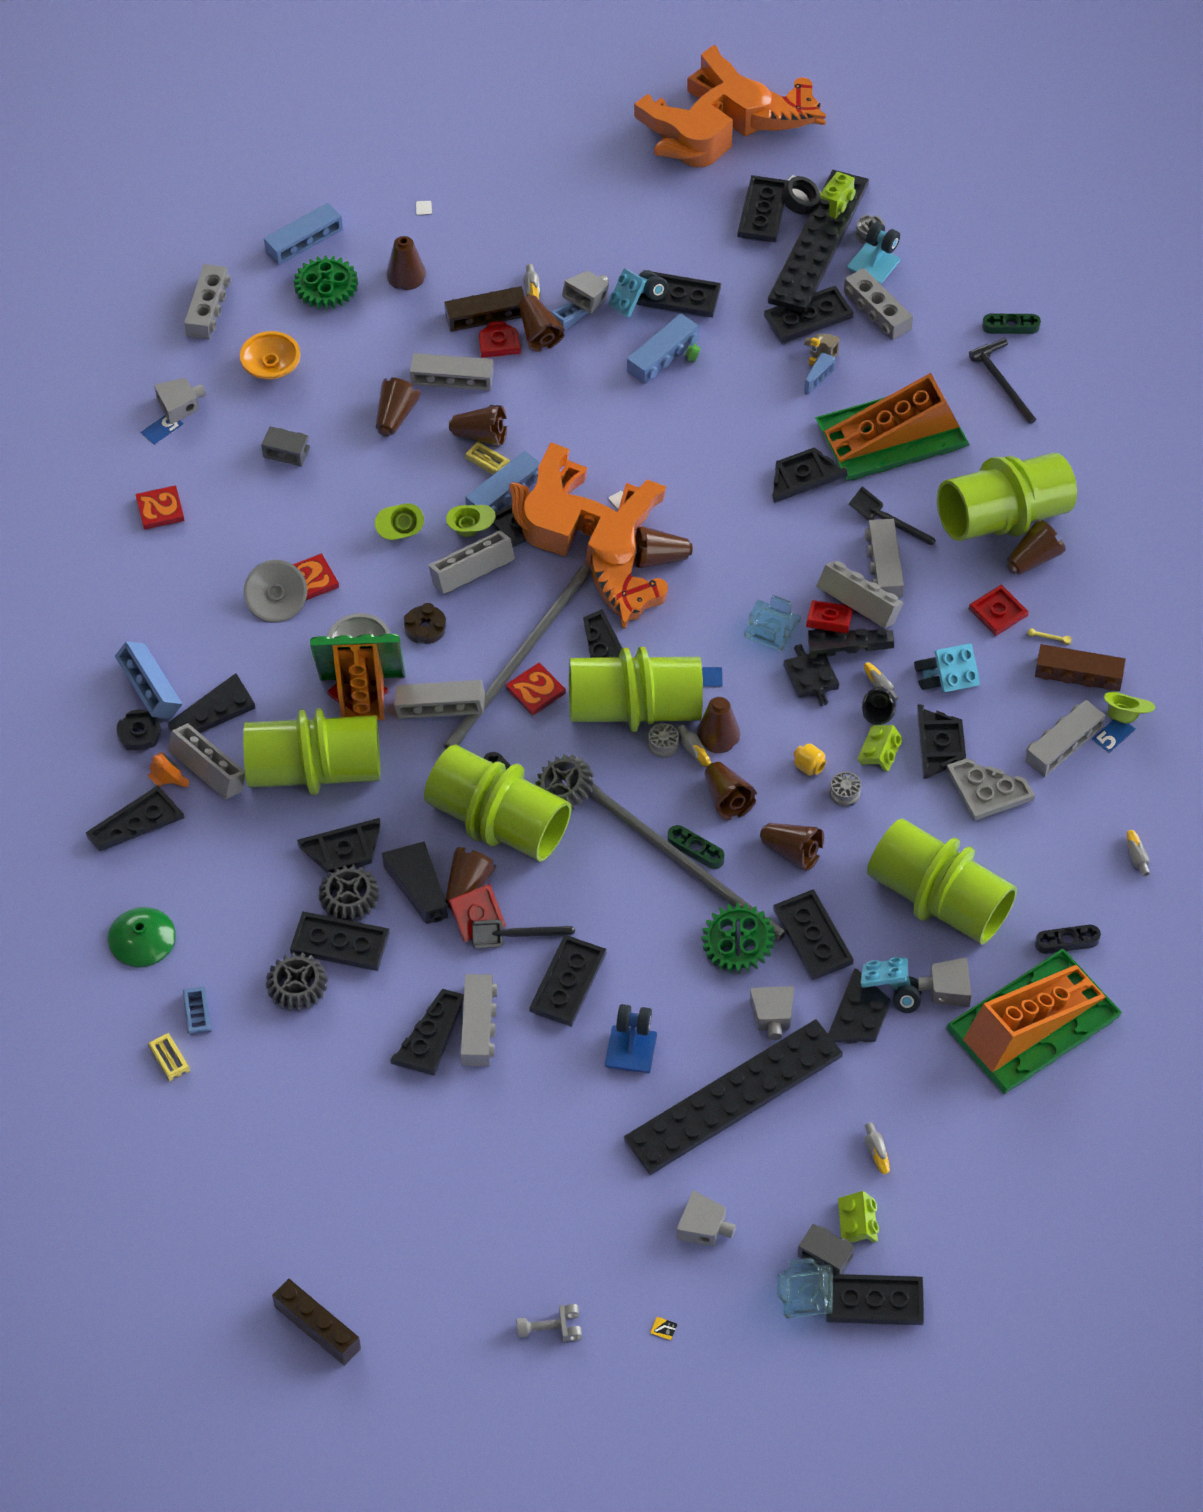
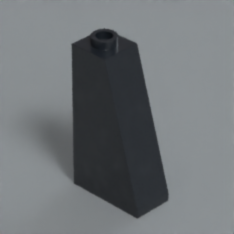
(416, 878)

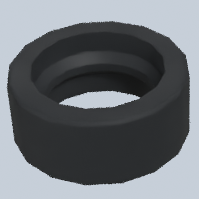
(794, 203)

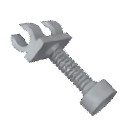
(568, 1334)

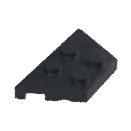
(803, 473)
(940, 740)
(343, 846)
(859, 1012)

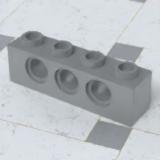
(207, 301)
(878, 304)

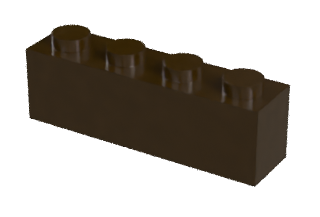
(483, 308)
(316, 1321)

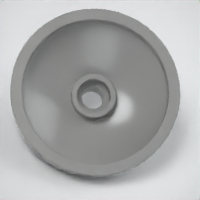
(357, 625)

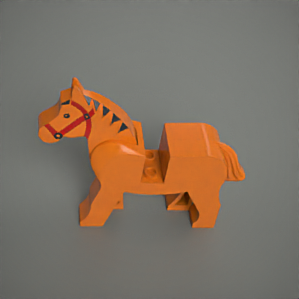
(724, 104)
(554, 516)

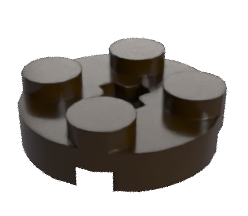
(421, 614)

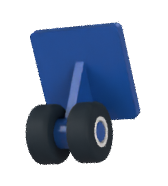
(631, 1047)

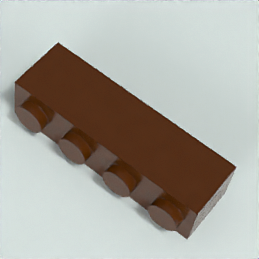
(1080, 667)

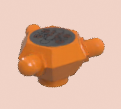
(166, 771)

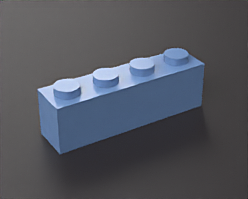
(303, 233)
(663, 348)
(495, 490)
(148, 680)

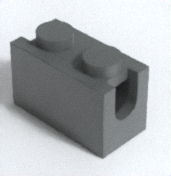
(285, 446)
(826, 1249)

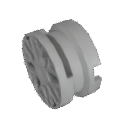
(864, 225)
(663, 740)
(845, 789)

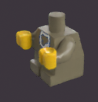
(822, 343)

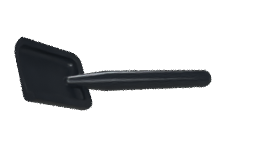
(870, 506)
(490, 932)

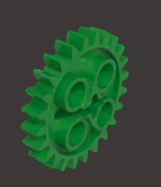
(325, 282)
(759, 937)

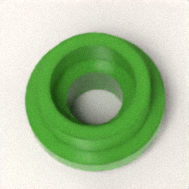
(692, 352)

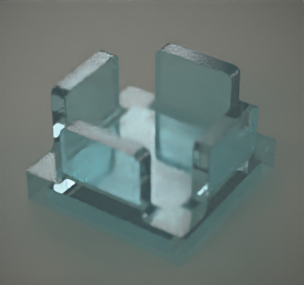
(772, 623)
(806, 1288)

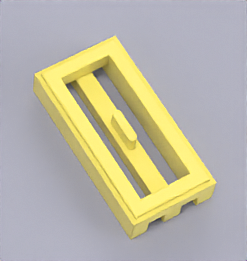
(485, 461)
(176, 1071)

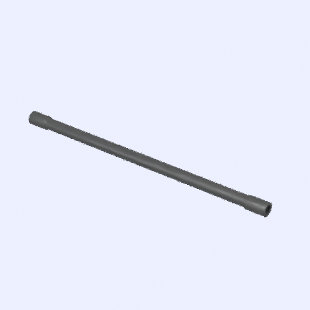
(577, 581)
(675, 854)

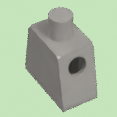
(586, 290)
(178, 398)
(948, 983)
(772, 1009)
(703, 1221)

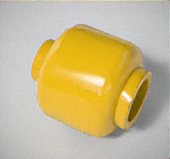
(809, 759)

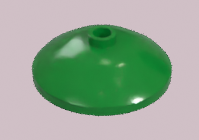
(142, 946)

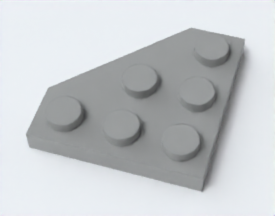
(988, 789)

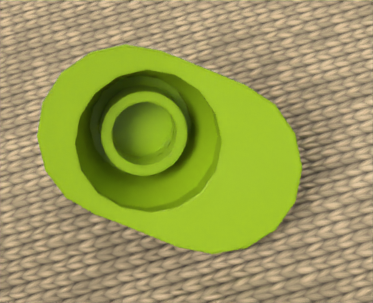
(470, 519)
(399, 521)
(1126, 708)

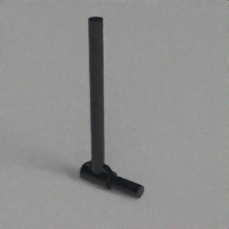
(983, 354)

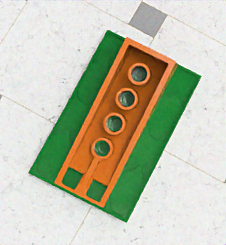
(893, 430)
(359, 662)
(1033, 1021)

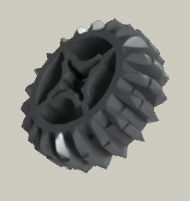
(573, 772)
(349, 886)
(295, 989)

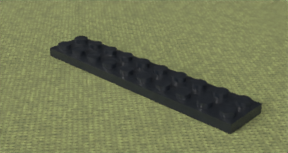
(814, 251)
(733, 1096)

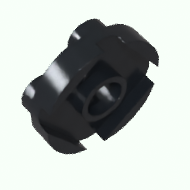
(141, 740)

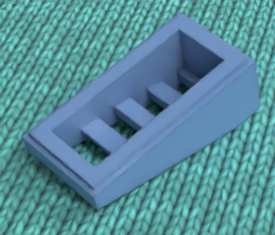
(568, 315)
(820, 371)
(191, 993)

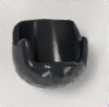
(878, 706)

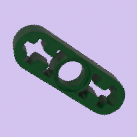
(1025, 328)
(700, 855)

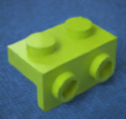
(838, 193)
(880, 746)
(858, 1217)

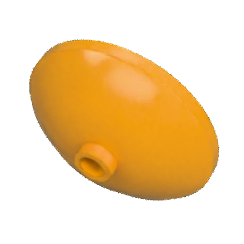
(270, 355)

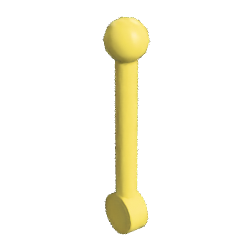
(1066, 639)

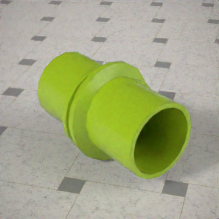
(1006, 496)
(635, 689)
(311, 751)
(497, 803)
(942, 881)

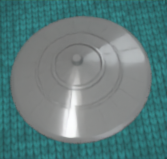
(275, 590)

